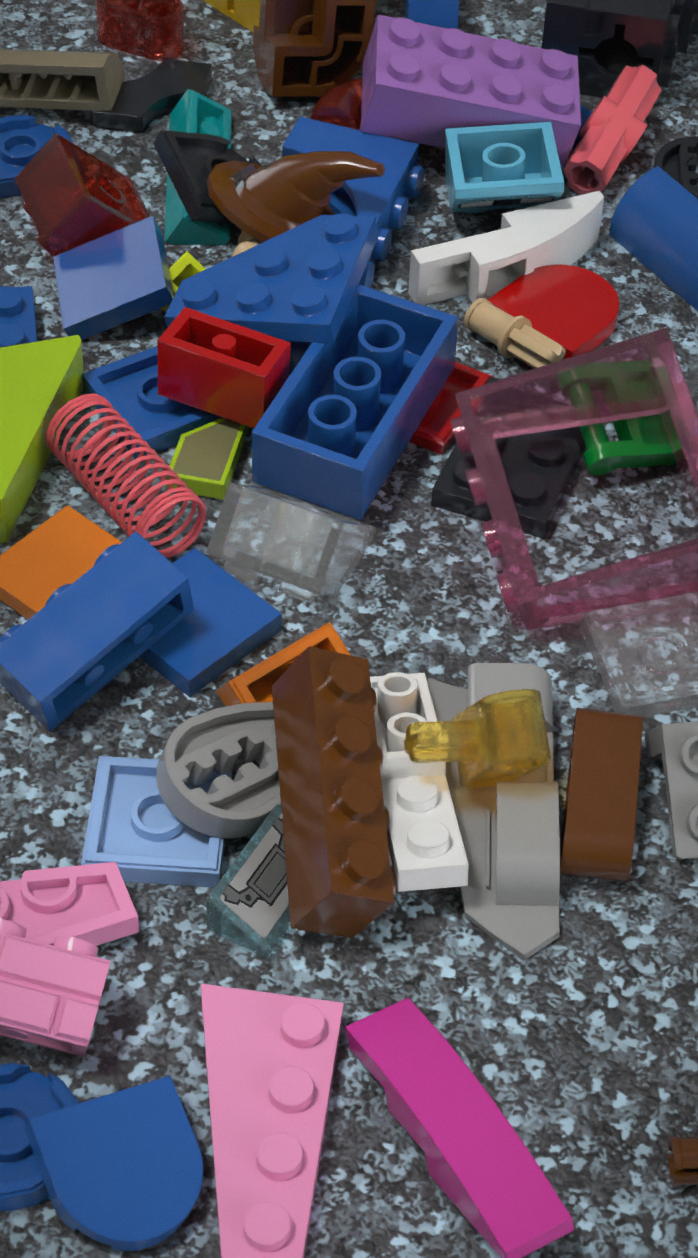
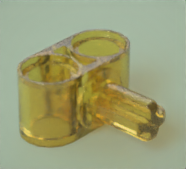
(490, 740)

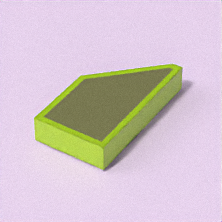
(209, 457)

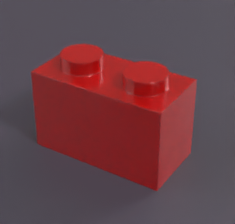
(221, 366)

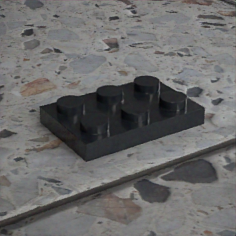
(536, 471)

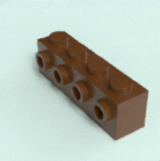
(332, 794)

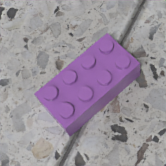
(442, 78)

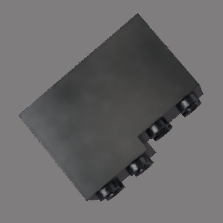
(618, 35)

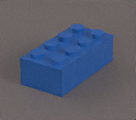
(355, 403)

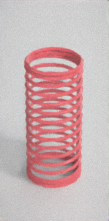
(95, 444)

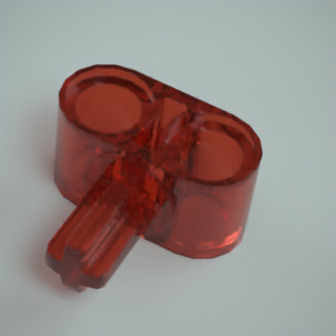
(142, 27)

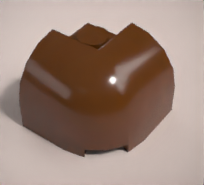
(311, 44)

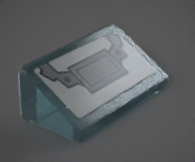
(252, 895)

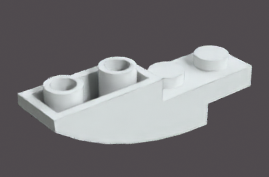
(492, 260)
(423, 823)

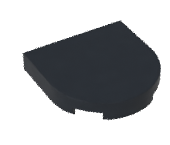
(189, 162)

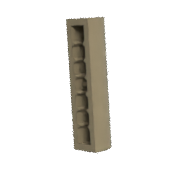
(59, 79)

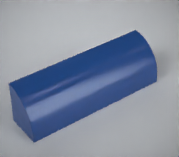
(660, 229)

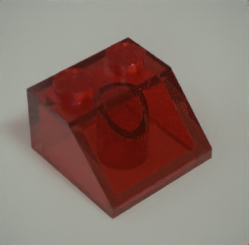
(76, 196)

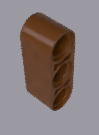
(601, 795)

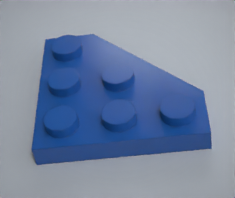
(289, 284)

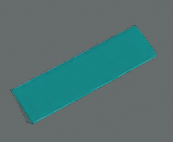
(203, 116)

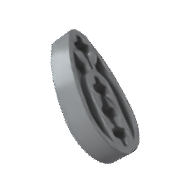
(216, 741)

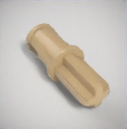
(512, 334)

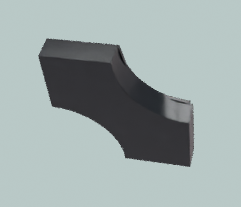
(154, 94)

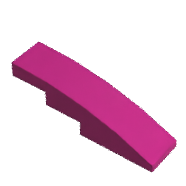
(461, 1130)

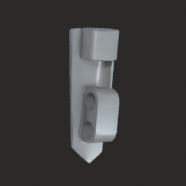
(508, 827)

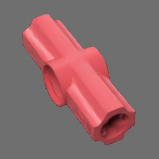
(612, 130)

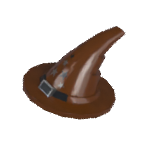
(286, 191)

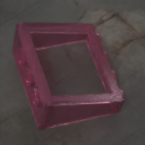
(591, 388)

